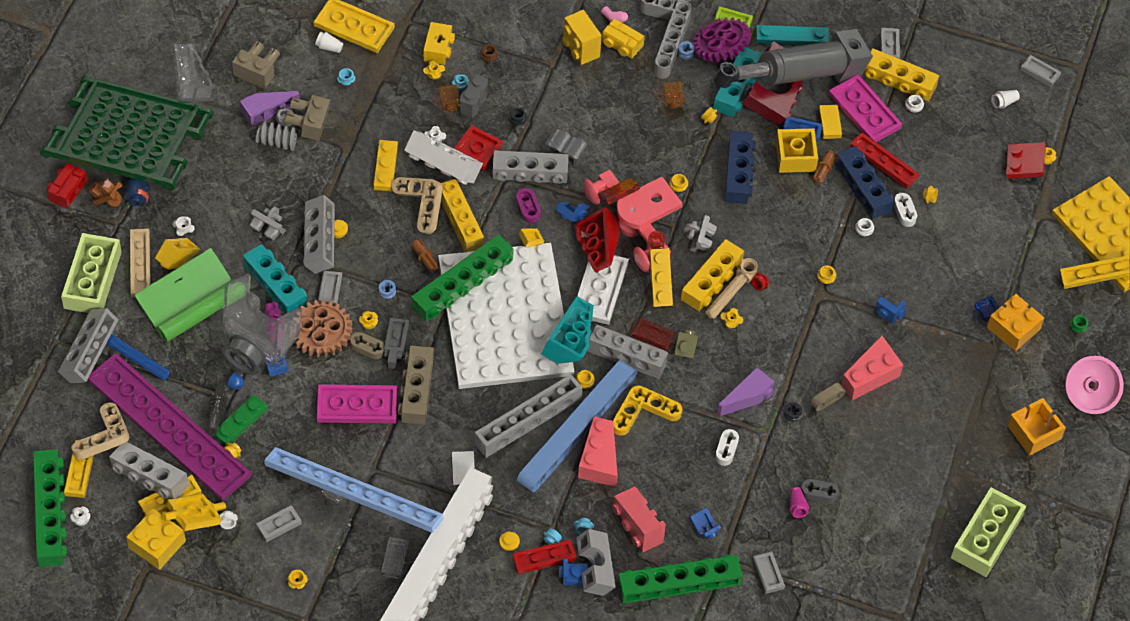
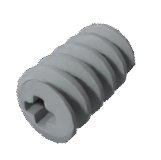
(276, 136)

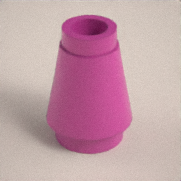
(798, 503)

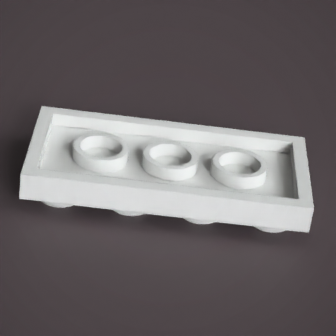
(603, 288)

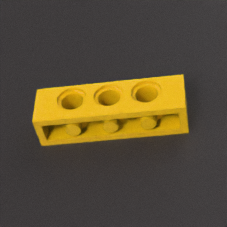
(901, 75)
(461, 216)
(726, 253)

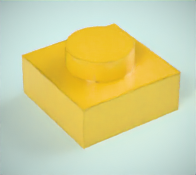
(531, 237)

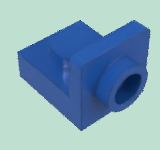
(572, 573)

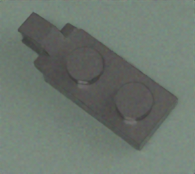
(396, 340)

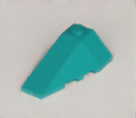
(571, 336)

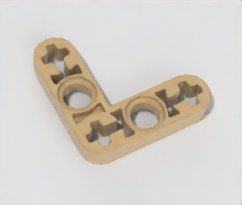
(424, 192)
(87, 447)

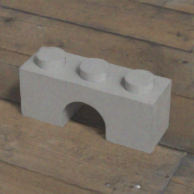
(600, 576)

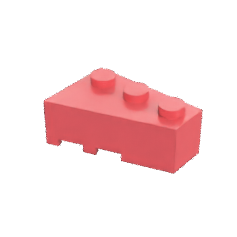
(872, 370)
(599, 454)
(638, 519)

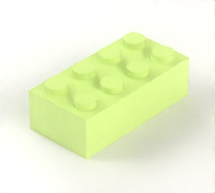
(91, 273)
(988, 532)

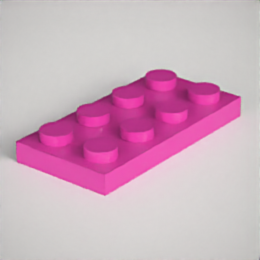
(865, 108)
(357, 404)

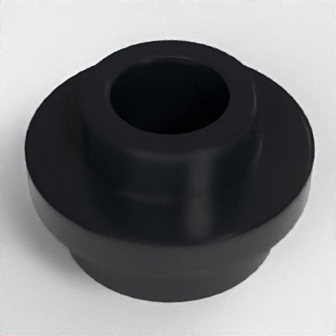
(518, 112)

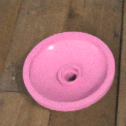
(1106, 380)

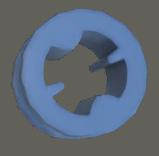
(686, 45)
(387, 283)

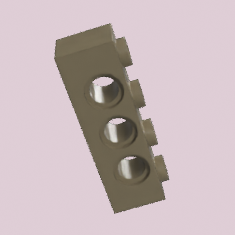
(417, 411)

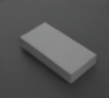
(1040, 71)
(330, 287)
(768, 572)

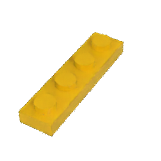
(1095, 272)

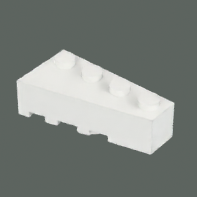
(443, 157)

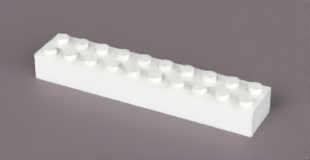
(441, 549)

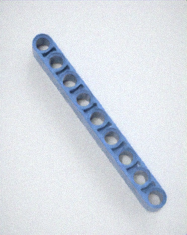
(576, 426)

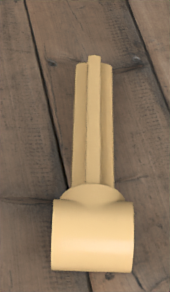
(741, 277)

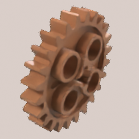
(321, 328)

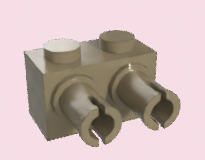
(254, 68)
(315, 118)

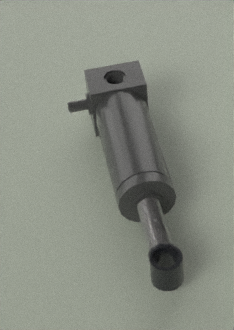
(842, 57)

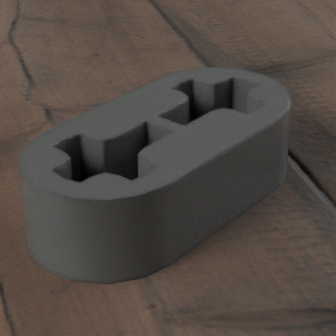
(820, 490)

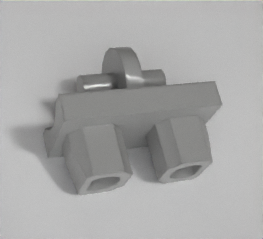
(273, 227)
(699, 231)

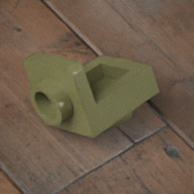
(686, 344)

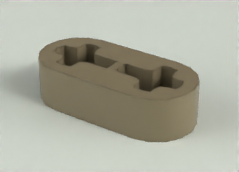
(367, 345)
(827, 396)

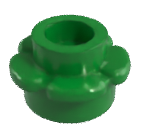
(1079, 319)

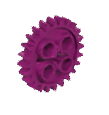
(722, 39)

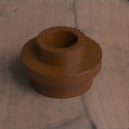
(489, 49)

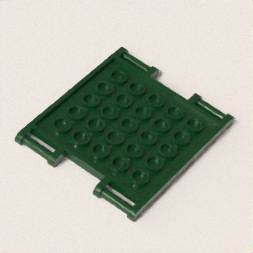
(127, 132)

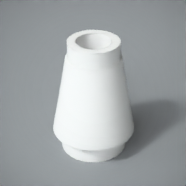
(328, 42)
(1004, 98)

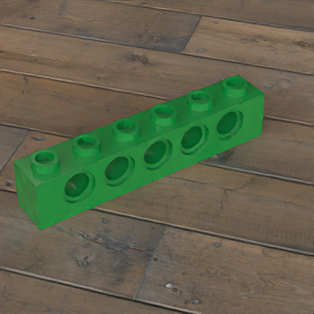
(496, 248)
(43, 462)
(672, 586)

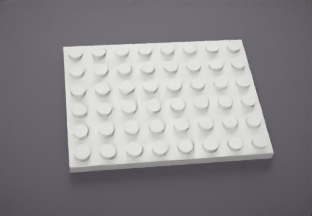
(507, 321)

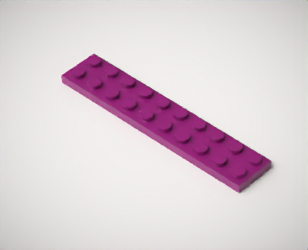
(169, 427)

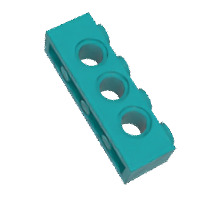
(724, 101)
(254, 262)

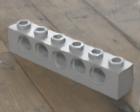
(528, 415)

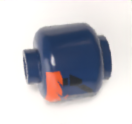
(137, 192)

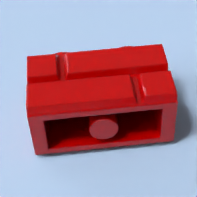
(66, 185)

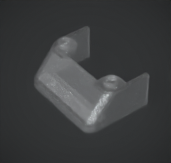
(243, 318)

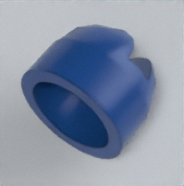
(235, 381)

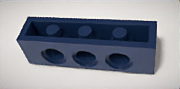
(864, 182)
(736, 191)

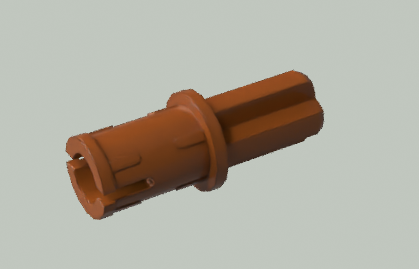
(824, 166)
(424, 255)

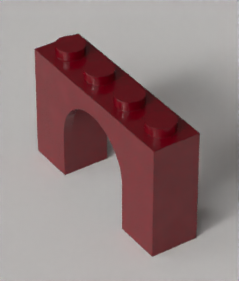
(769, 104)

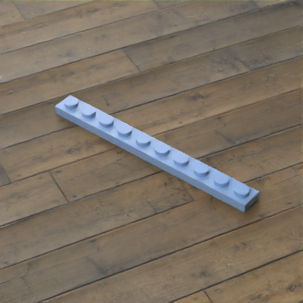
(354, 490)

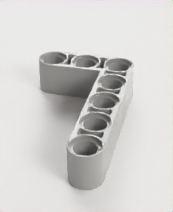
(678, 15)

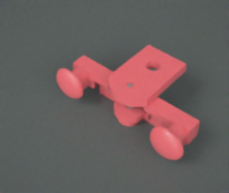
(637, 209)

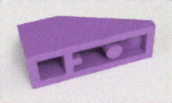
(264, 106)
(748, 393)

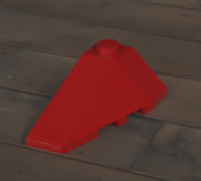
(599, 238)

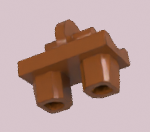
(106, 193)

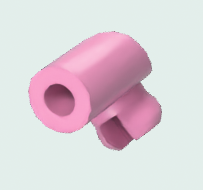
(619, 15)

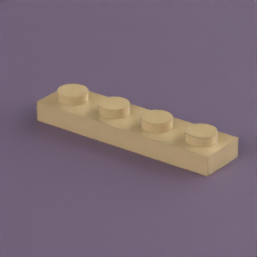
(139, 260)

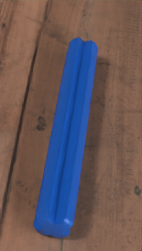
(138, 357)

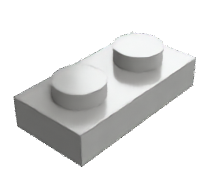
(890, 42)
(278, 523)

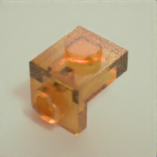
(674, 94)
(450, 97)

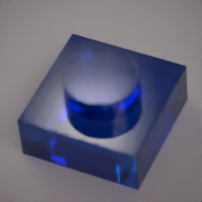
(986, 307)

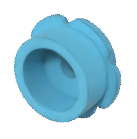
(346, 73)
(461, 85)
(582, 525)
(552, 536)

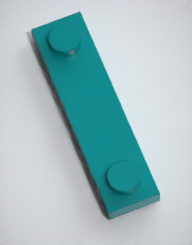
(791, 35)

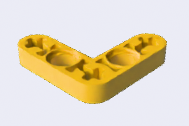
(639, 403)

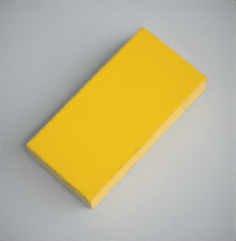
(831, 121)

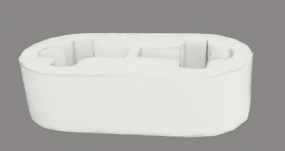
(901, 210)
(724, 446)

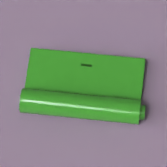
(180, 304)

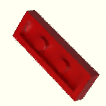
(544, 556)

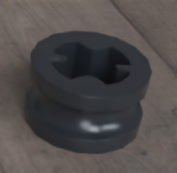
(797, 408)

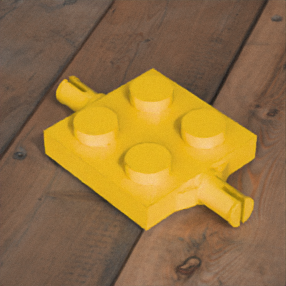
(194, 512)

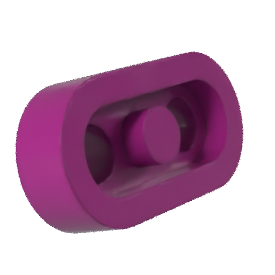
(528, 207)

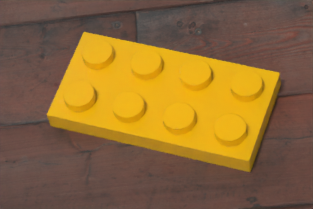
(354, 25)

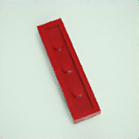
(885, 161)

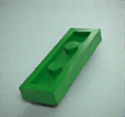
(241, 420)

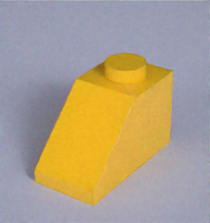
(176, 252)

